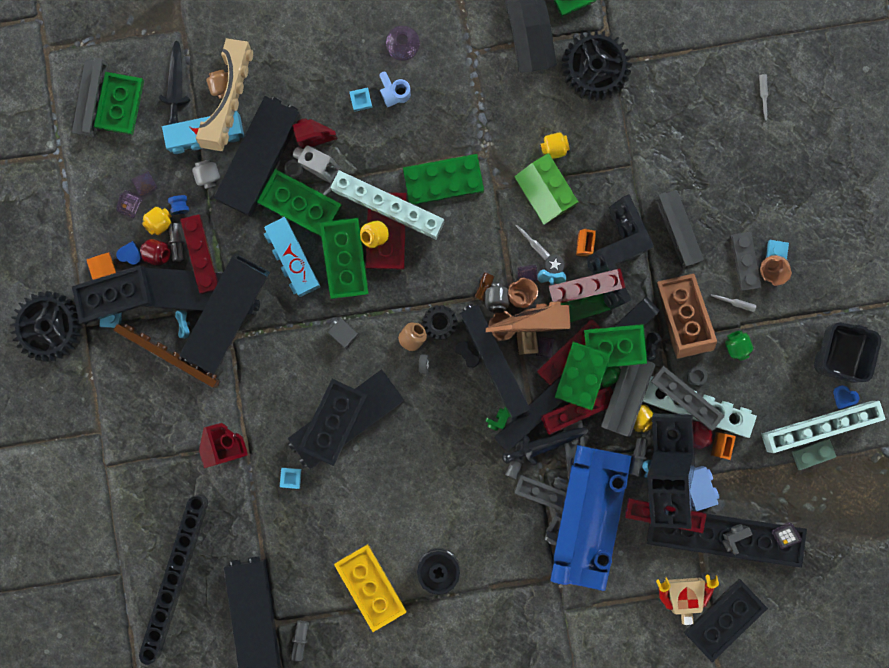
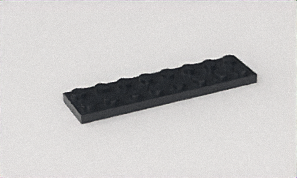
(758, 547)

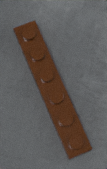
(161, 350)

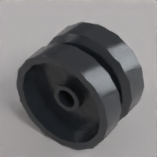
(438, 582)

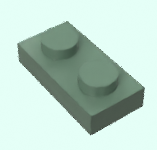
(813, 454)

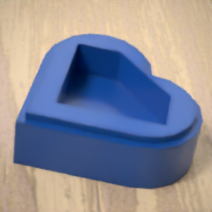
(130, 254)
(845, 397)

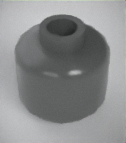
(496, 298)

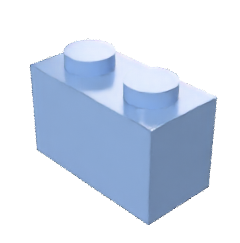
(702, 491)

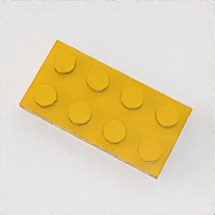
(370, 588)

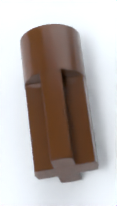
(485, 283)

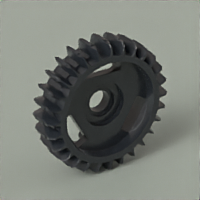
(587, 77)
(30, 329)

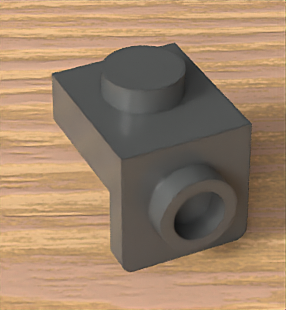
(553, 529)
(737, 533)

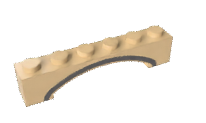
(214, 131)

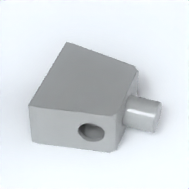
(317, 163)

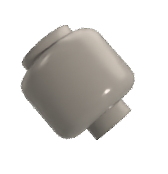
(206, 173)

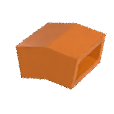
(582, 242)
(101, 265)
(723, 445)

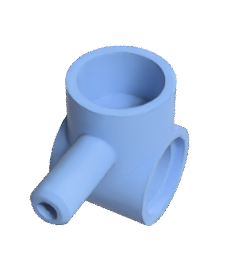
(389, 92)

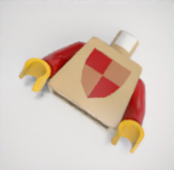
(686, 595)

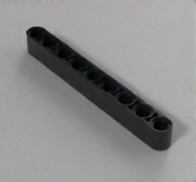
(170, 587)

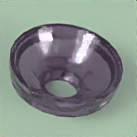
(405, 51)

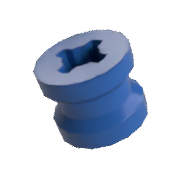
(178, 205)

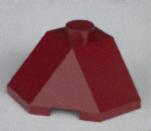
(312, 133)
(220, 445)

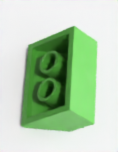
(546, 189)

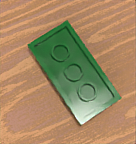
(443, 179)
(298, 202)
(344, 258)

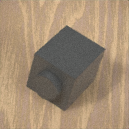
(342, 332)

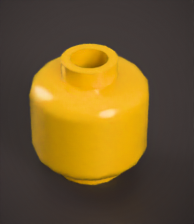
(555, 145)
(157, 220)
(374, 234)
(644, 419)

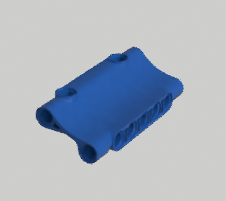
(590, 518)

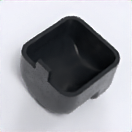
(848, 353)

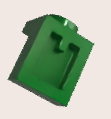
(502, 415)

